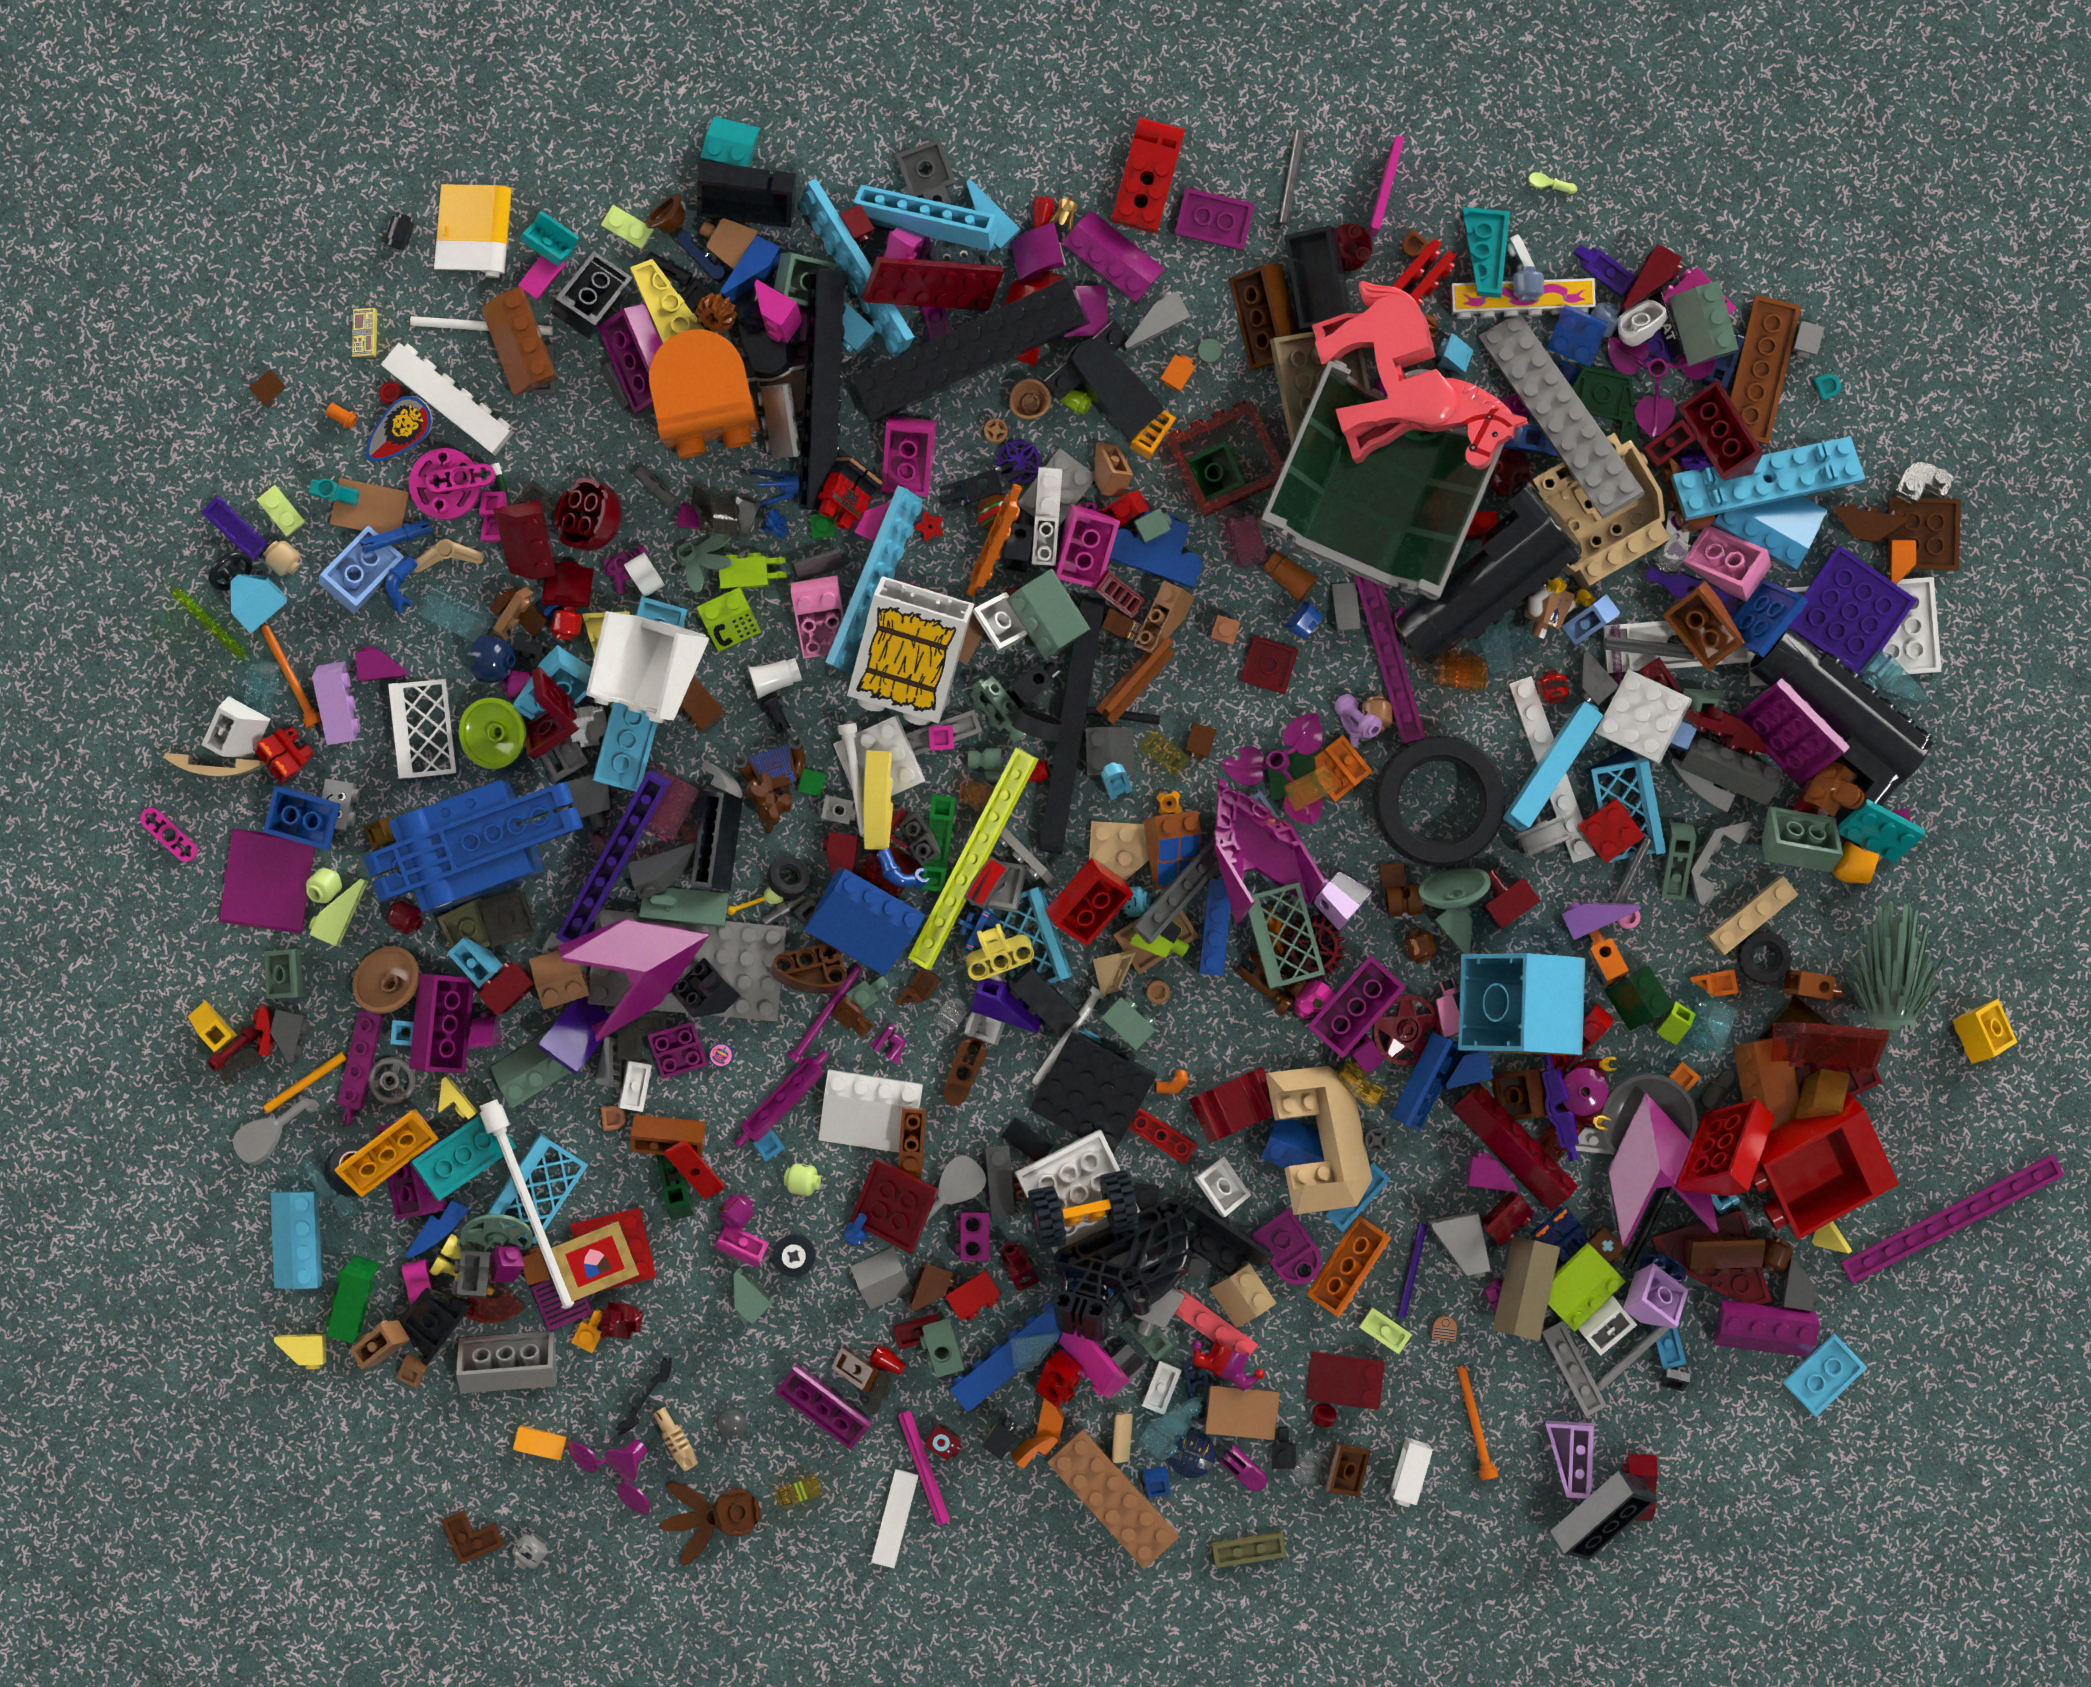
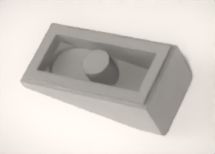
(1346, 607)

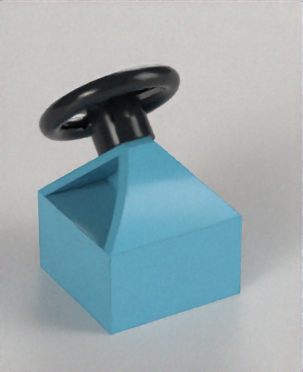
(252, 596)

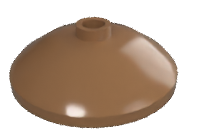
(377, 975)

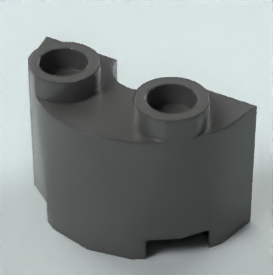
(473, 1274)

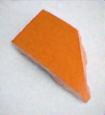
(1902, 559)
(1027, 1450)

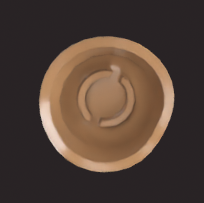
(1030, 399)

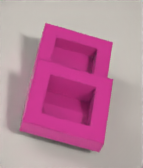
(540, 277)
(489, 501)

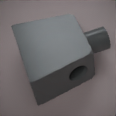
(591, 799)

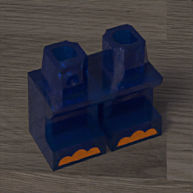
(1567, 1226)

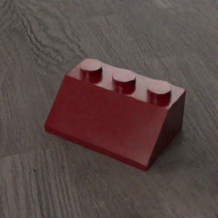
(526, 540)

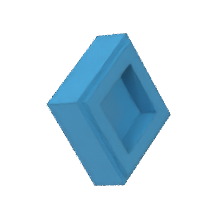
(769, 1145)

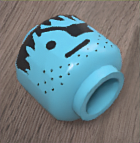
(1137, 904)

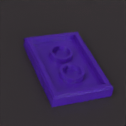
(572, 1036)

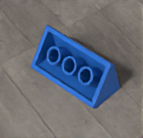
(1426, 1082)

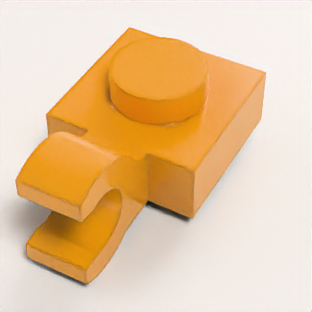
(589, 1333)

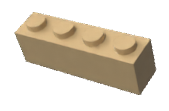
(1751, 915)

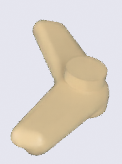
(444, 550)

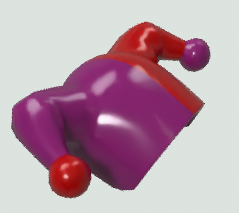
(1225, 1364)

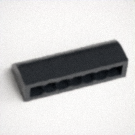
(716, 840)

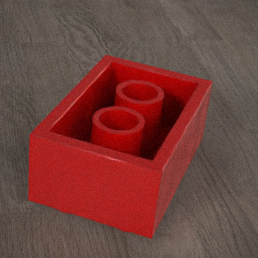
(1089, 902)

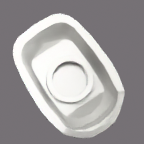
(1641, 322)

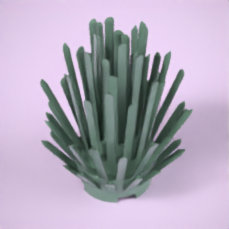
(1894, 989)

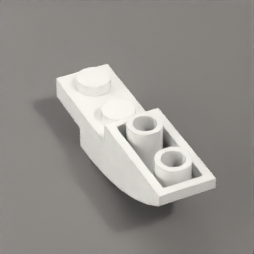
(1047, 516)

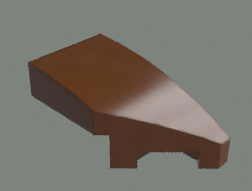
(920, 987)

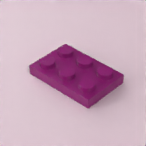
(1214, 219)

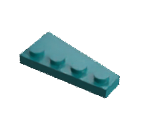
(1487, 243)

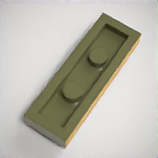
(1249, 1549)

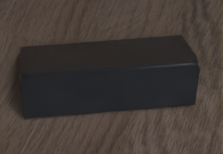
(1027, 1140)

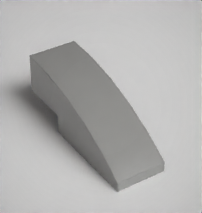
(1703, 788)

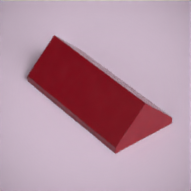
(1722, 432)

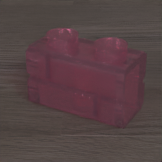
(1246, 542)

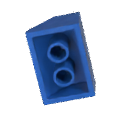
(1292, 1144)

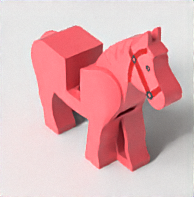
(1421, 402)

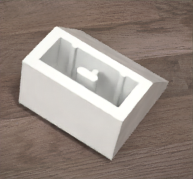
(235, 730)
(1607, 1325)

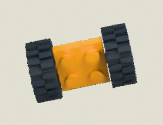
(1117, 1203)

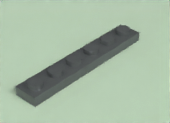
(1178, 893)

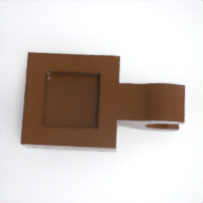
(850, 1015)

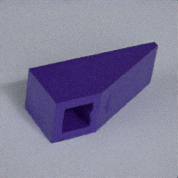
(996, 1001)

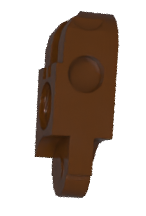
(956, 1089)

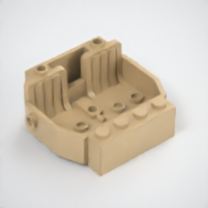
(1638, 521)

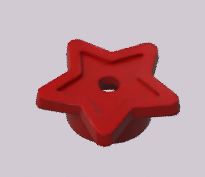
(934, 531)

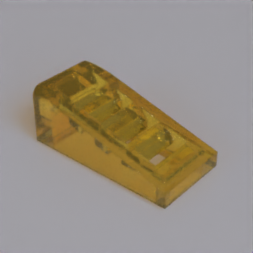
(1177, 752)

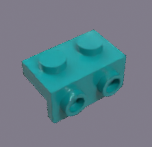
(550, 239)

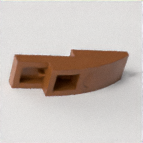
(912, 1141)

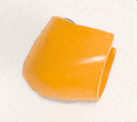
(1855, 864)

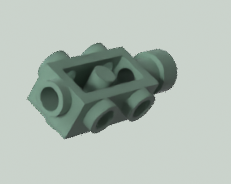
(996, 704)

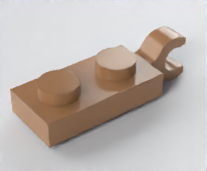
(509, 617)

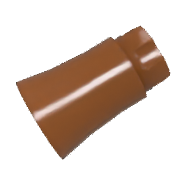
(1290, 575)

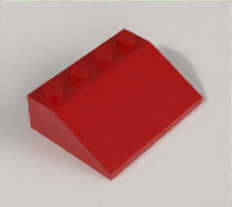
(1726, 1149)

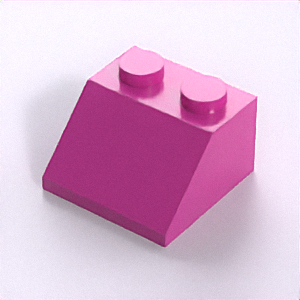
(778, 312)

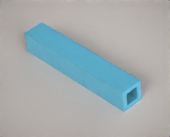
(1553, 766)

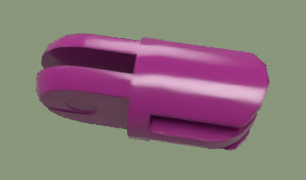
(1244, 1469)

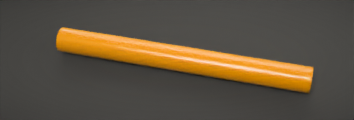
(305, 1082)

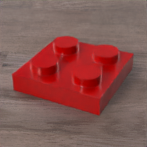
(1611, 830)

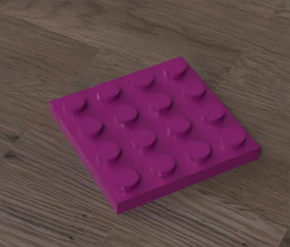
(1792, 732)

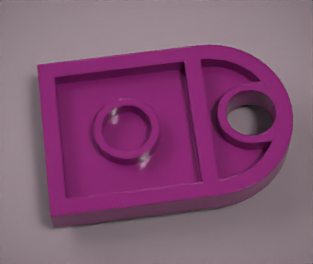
(1290, 1247)

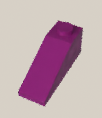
(485, 1031)

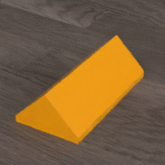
(387, 1153)

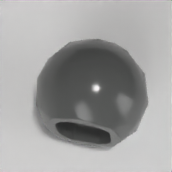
(732, 1423)

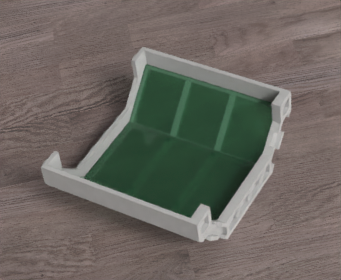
(1385, 518)

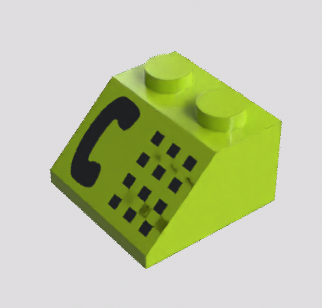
(729, 619)

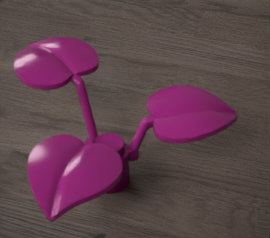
(1652, 413)
(1302, 735)
(624, 1463)

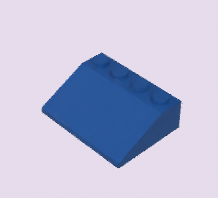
(863, 921)

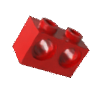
(1059, 1379)

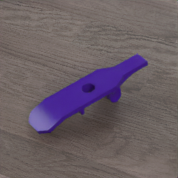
(1679, 583)

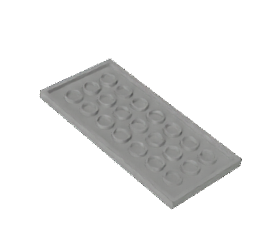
(738, 952)

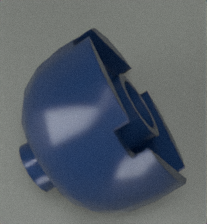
(492, 659)

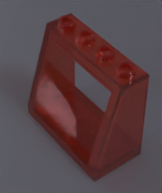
(1198, 427)

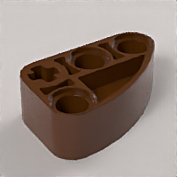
(815, 976)

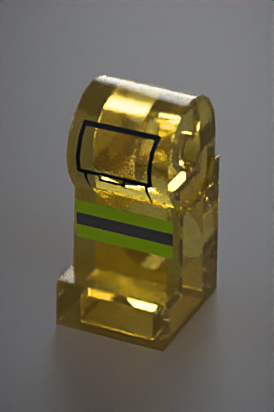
(799, 1490)

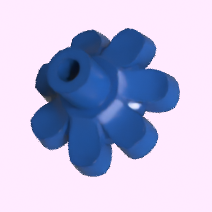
(775, 524)

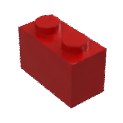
(973, 1295)

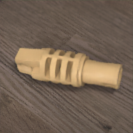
(675, 1440)

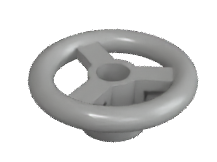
(397, 1064)

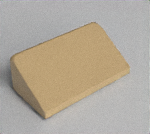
(1122, 1437)

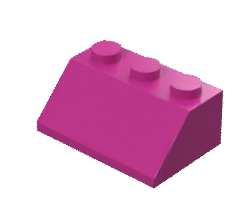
(1085, 546)
(1096, 1364)

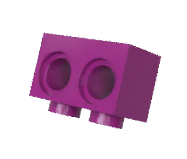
(980, 1236)

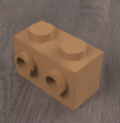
(379, 1344)

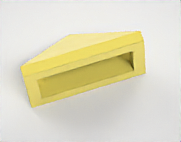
(1830, 1238)

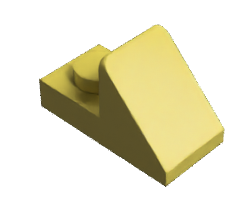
(452, 1094)

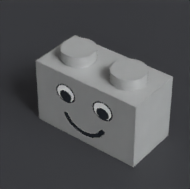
(346, 795)

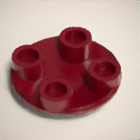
(1354, 246)
(1509, 470)

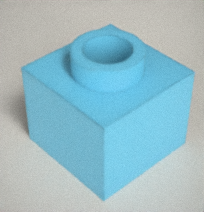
(396, 1033)

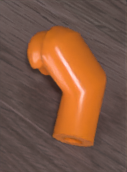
(1175, 1085)

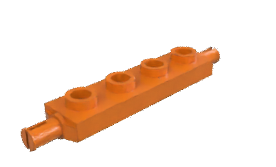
(992, 547)

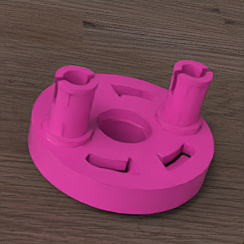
(441, 505)

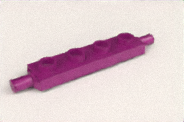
(359, 1063)
(782, 1099)

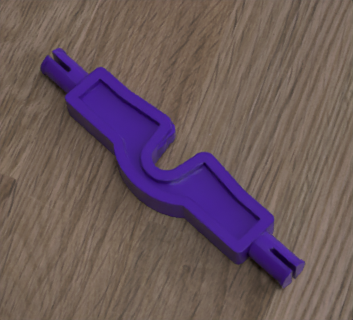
(1563, 1121)

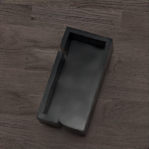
(746, 194)
(1318, 276)

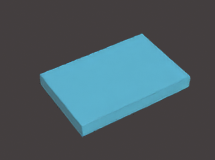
(1824, 1374)

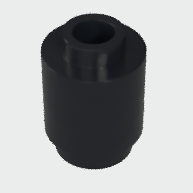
(399, 231)

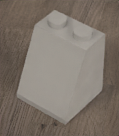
(1463, 1241)

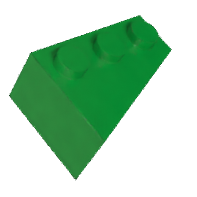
(351, 1299)

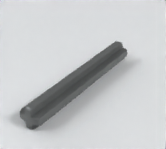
(1647, 647)

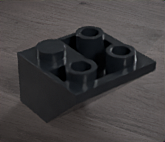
(705, 991)

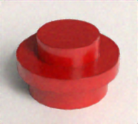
(390, 392)

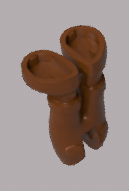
(1259, 983)

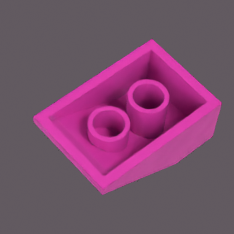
(908, 454)

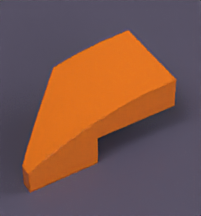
(1718, 983)
(1050, 1420)

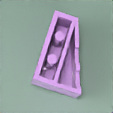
(336, 703)
(1574, 1455)

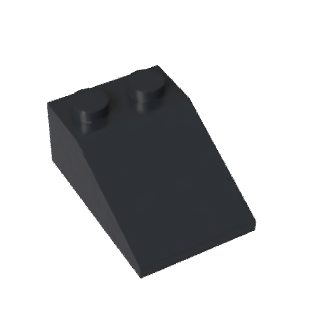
(590, 294)

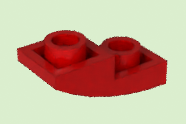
(264, 1021)

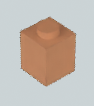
(1225, 630)

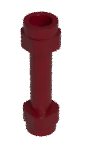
(218, 1060)

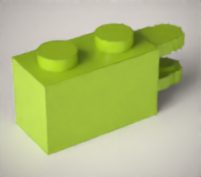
(750, 572)

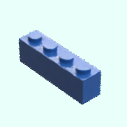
(1214, 929)

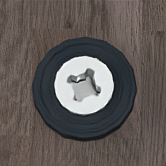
(798, 1248)

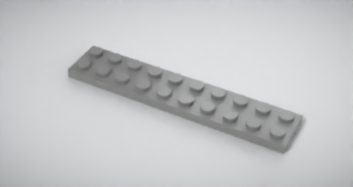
(1561, 416)

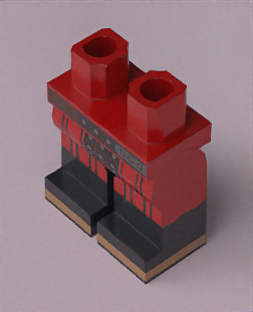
(847, 491)

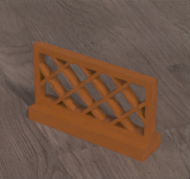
(1134, 682)

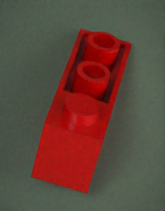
(1127, 508)
(1595, 1024)

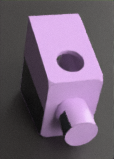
(1341, 898)

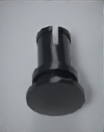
(775, 713)

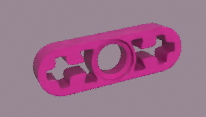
(453, 471)
(159, 836)

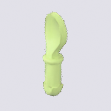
(1541, 181)

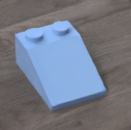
(356, 575)

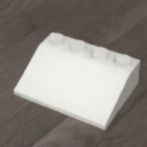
(866, 1109)

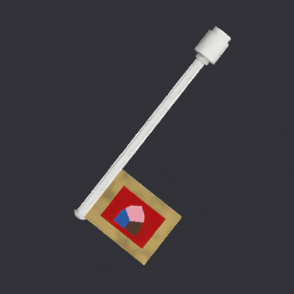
(579, 1264)

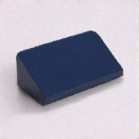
(1621, 756)

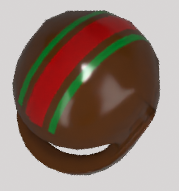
(988, 509)

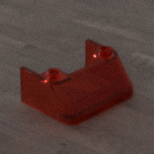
(1828, 1045)

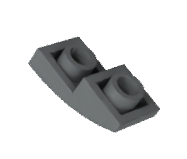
(921, 838)

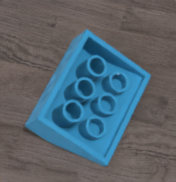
(1779, 526)

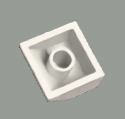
(1000, 622)

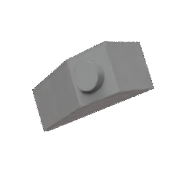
(1162, 317)

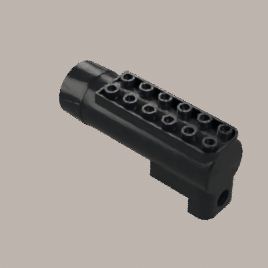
(1514, 562)
(1880, 740)

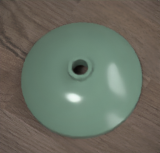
(1454, 888)

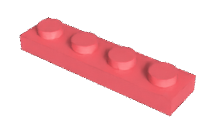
(1213, 1325)

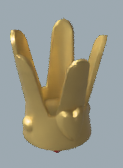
(1065, 212)

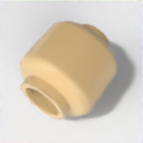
(282, 558)

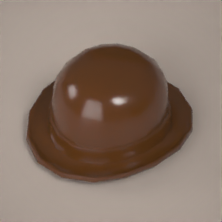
(668, 215)

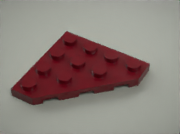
(1737, 1285)

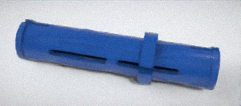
(406, 532)

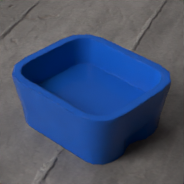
(1303, 620)

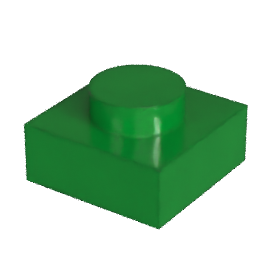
(822, 526)

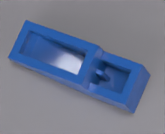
(438, 1228)

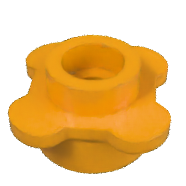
(1173, 798)

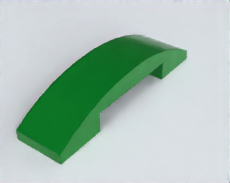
(941, 824)

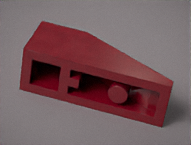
(841, 851)

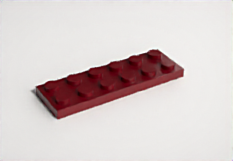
(932, 283)

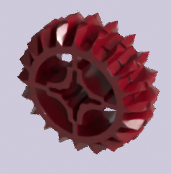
(1333, 954)

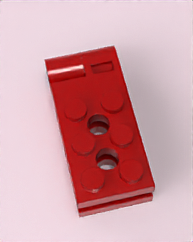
(1152, 155)
(1416, 270)

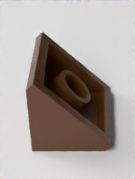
(1346, 1469)

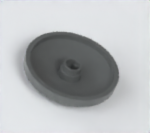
(1627, 1096)

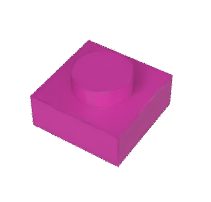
(941, 737)

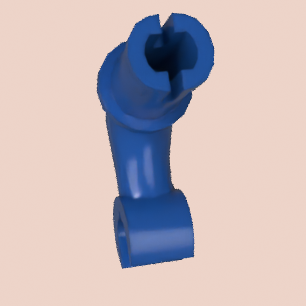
(395, 578)
(894, 874)

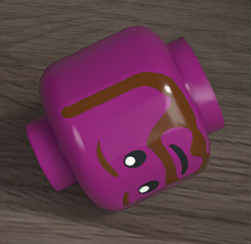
(736, 1211)

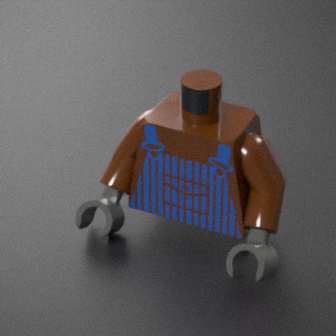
(781, 763)

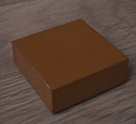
(1392, 875)

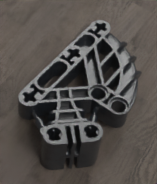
(1087, 1302)

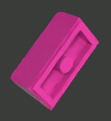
(742, 1246)

